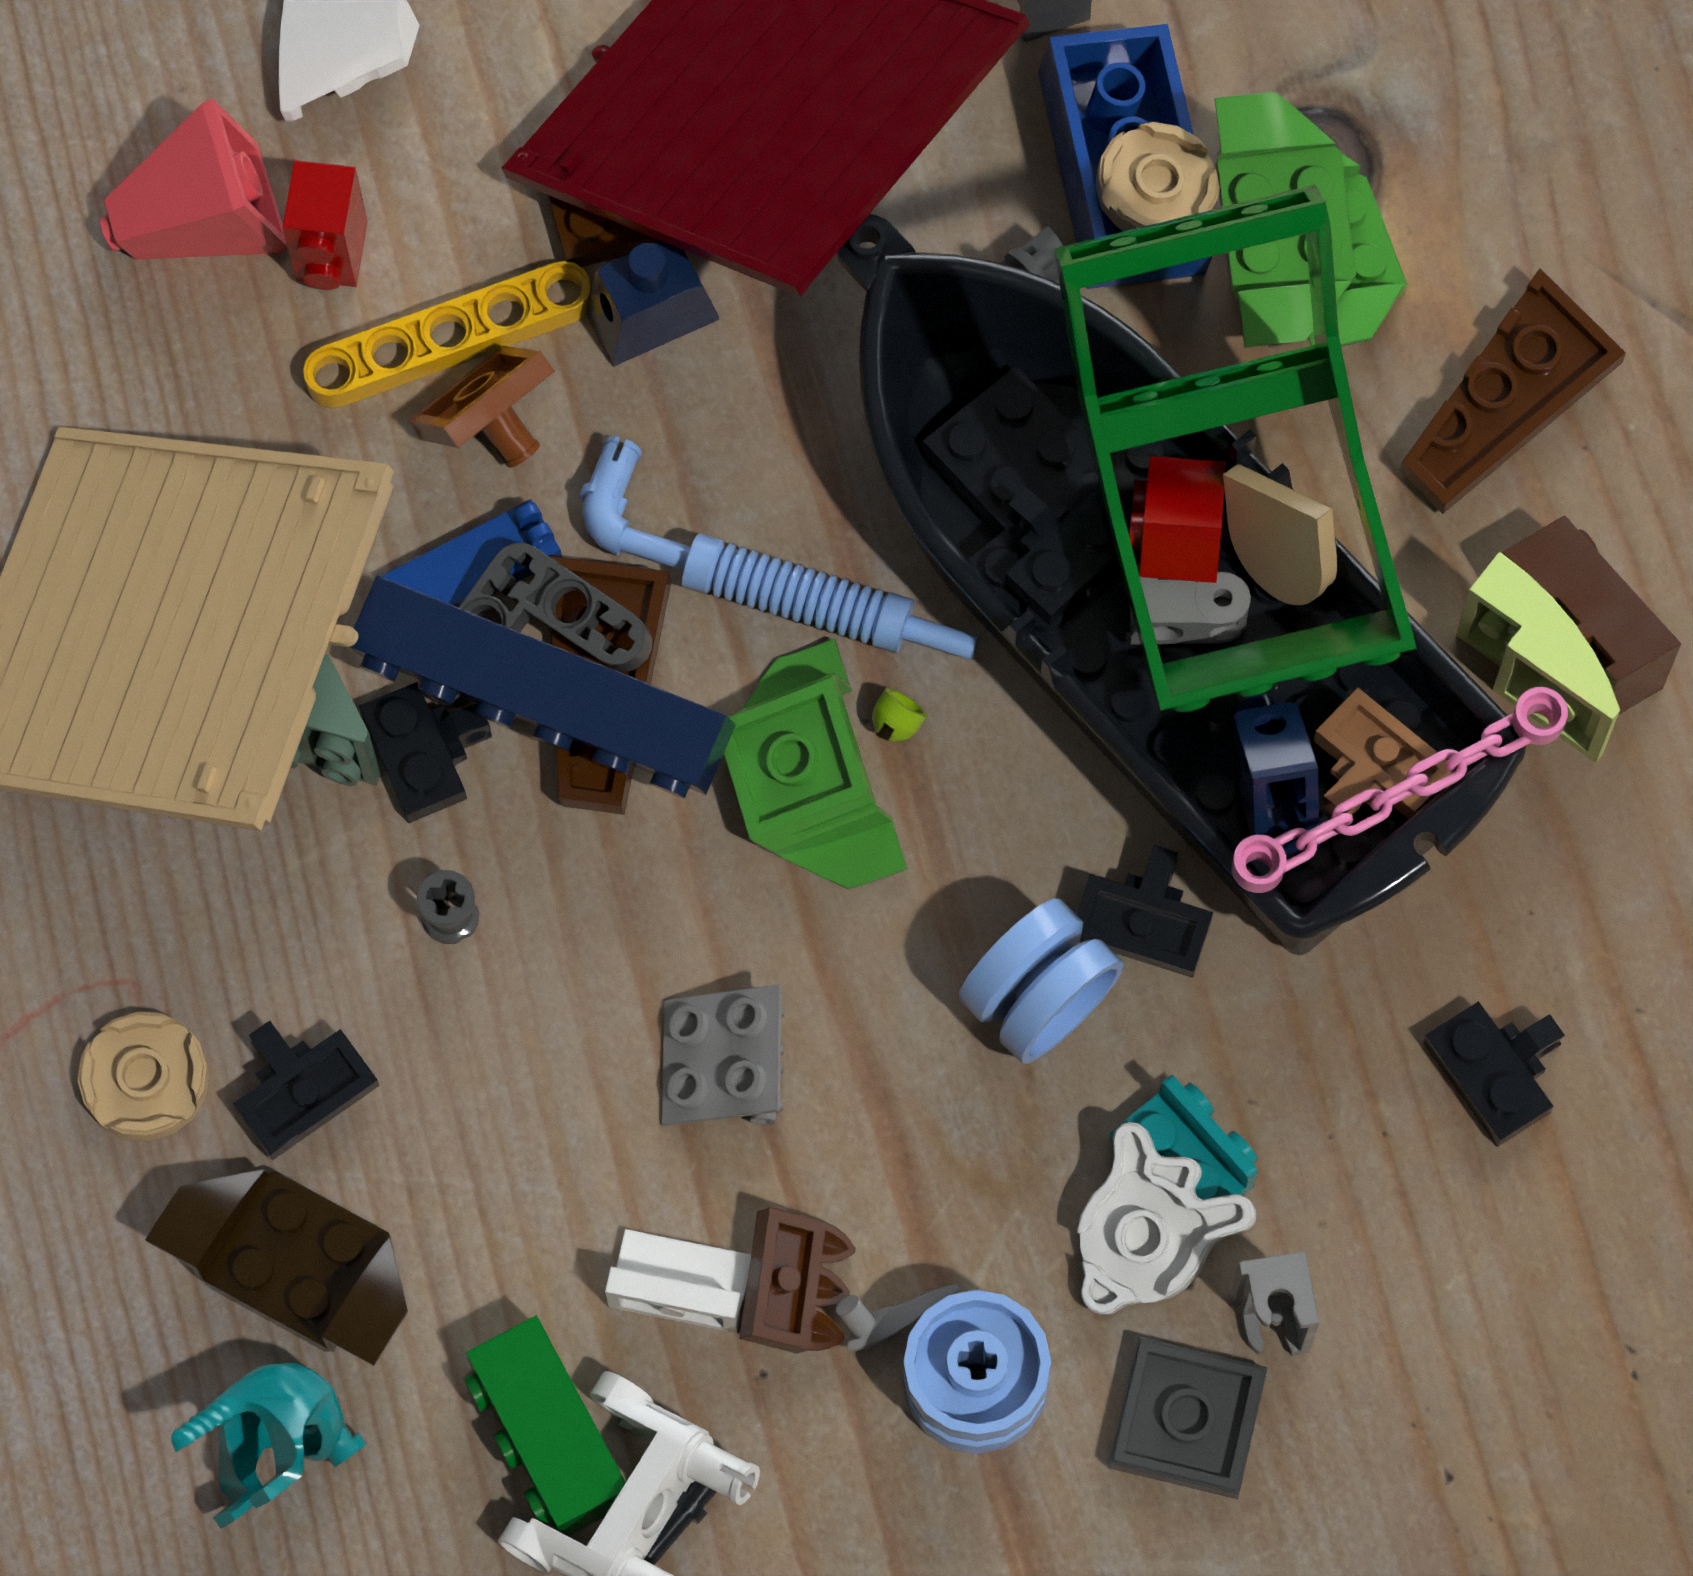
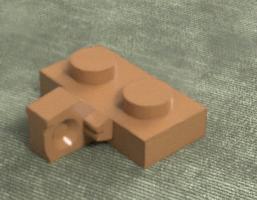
(1372, 753)

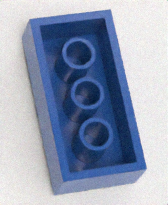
(1094, 92)

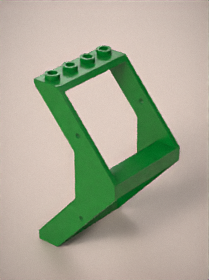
(1226, 398)

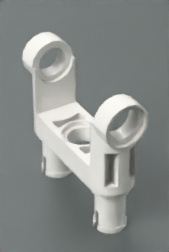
(672, 1461)

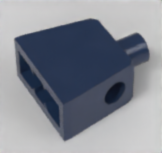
(647, 301)
(1269, 749)

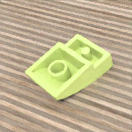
(1539, 646)

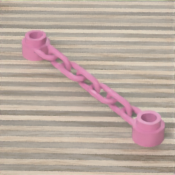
(1269, 849)

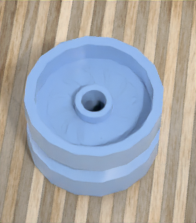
(1040, 980)
(986, 1333)

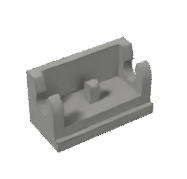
(1277, 1293)

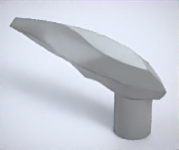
(883, 1324)

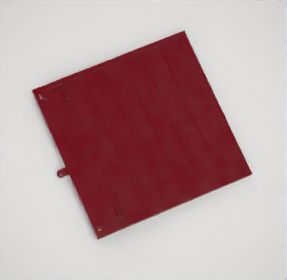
(762, 121)

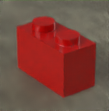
(325, 224)
(1179, 519)

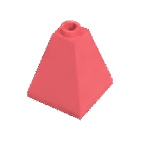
(197, 195)

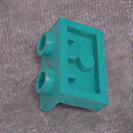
(1183, 1128)

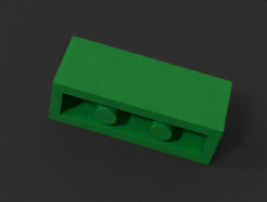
(544, 1427)

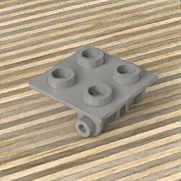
(723, 1056)

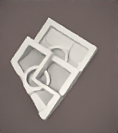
(340, 47)

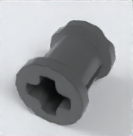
(435, 893)

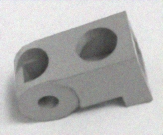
(1195, 610)

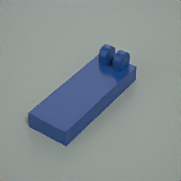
(457, 565)

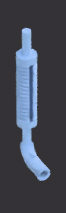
(756, 579)

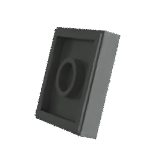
(1187, 1417)

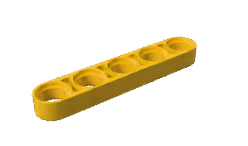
(427, 357)

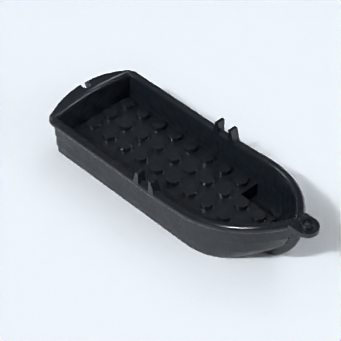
(979, 399)

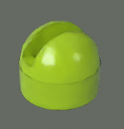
(898, 713)

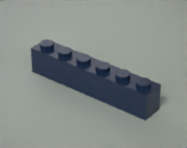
(541, 686)

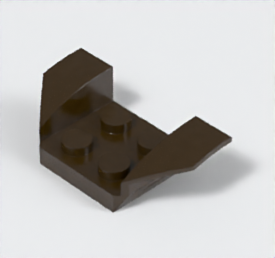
(288, 1259)

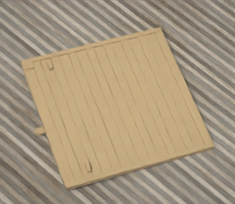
(176, 620)

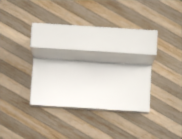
(679, 1281)

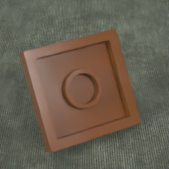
(484, 403)

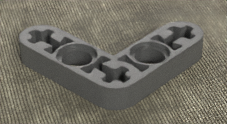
(540, 600)

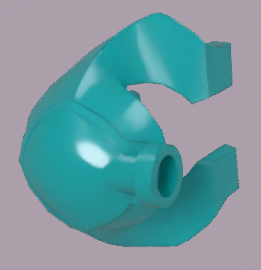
(275, 1409)

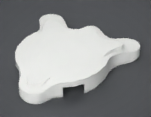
(1148, 1228)

